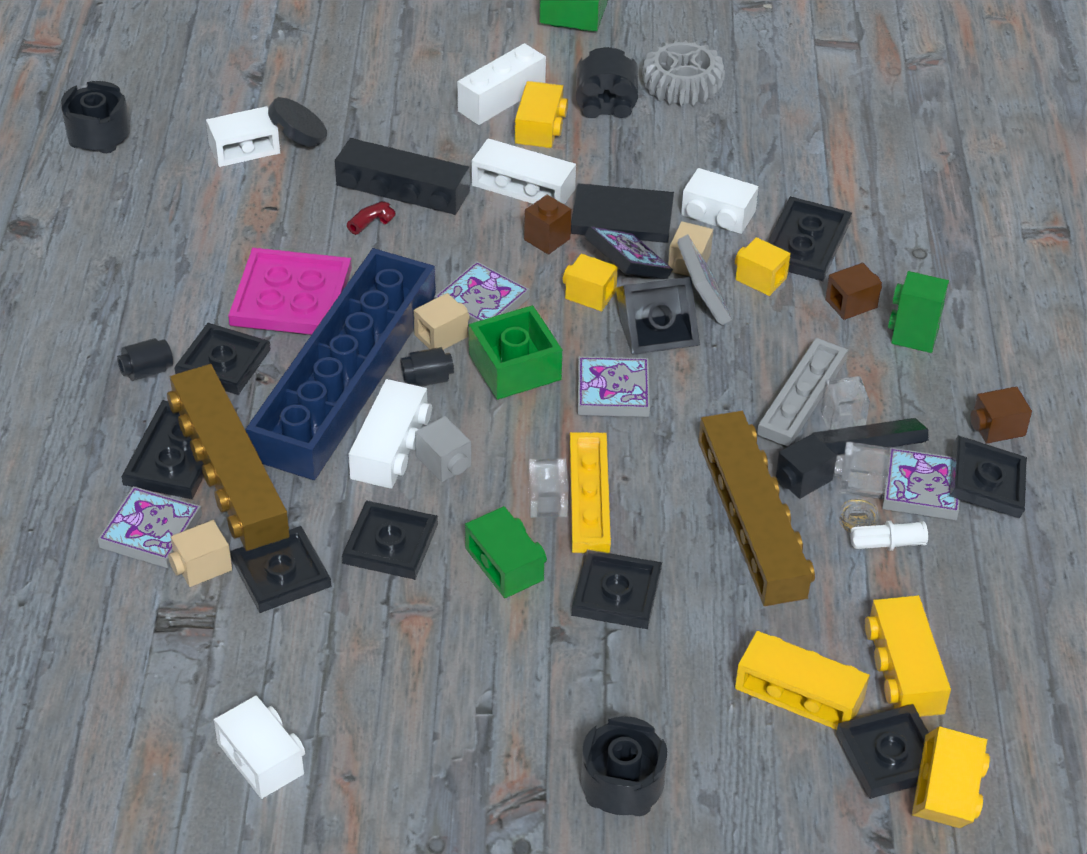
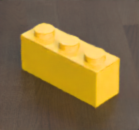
(907, 655)
(801, 681)

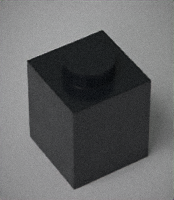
(805, 466)

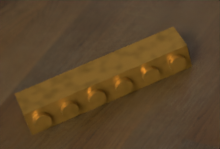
(228, 458)
(755, 509)

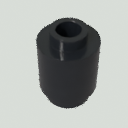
(145, 359)
(427, 367)

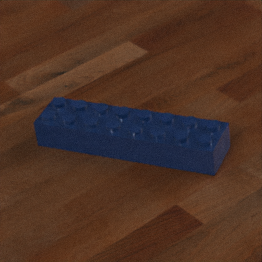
(341, 364)

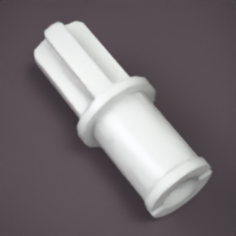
(889, 535)

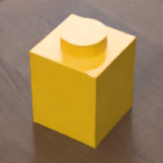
(762, 266)
(590, 282)

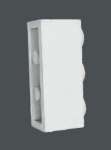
(499, 83)
(522, 173)
(389, 434)

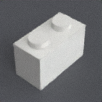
(242, 136)
(719, 200)
(260, 746)

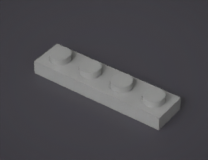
(802, 392)

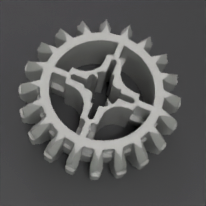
(683, 72)

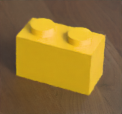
(540, 114)
(951, 777)

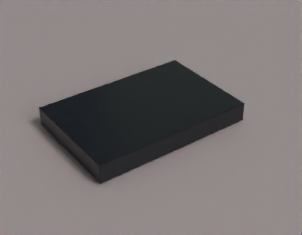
(623, 209)
(810, 235)
(164, 458)

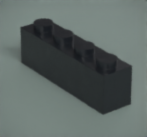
(402, 176)

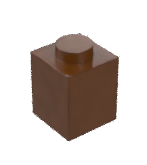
(547, 224)
(853, 291)
(1001, 415)

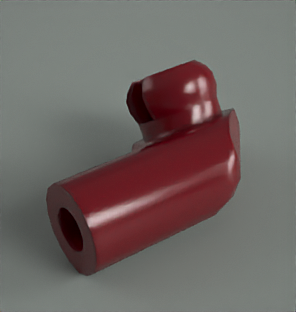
(369, 214)

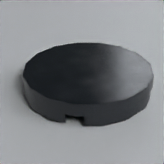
(298, 122)

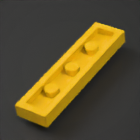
(589, 492)

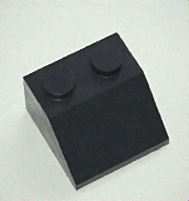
(658, 315)

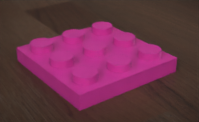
(288, 290)

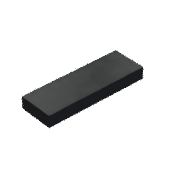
(879, 434)

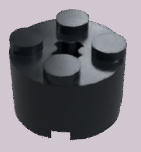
(607, 83)
(95, 116)
(623, 766)

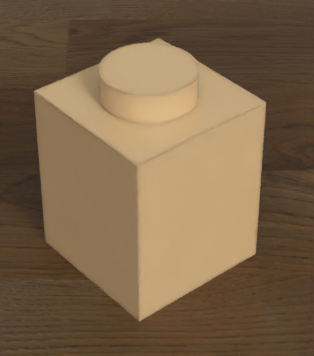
(701, 238)
(441, 322)
(200, 553)

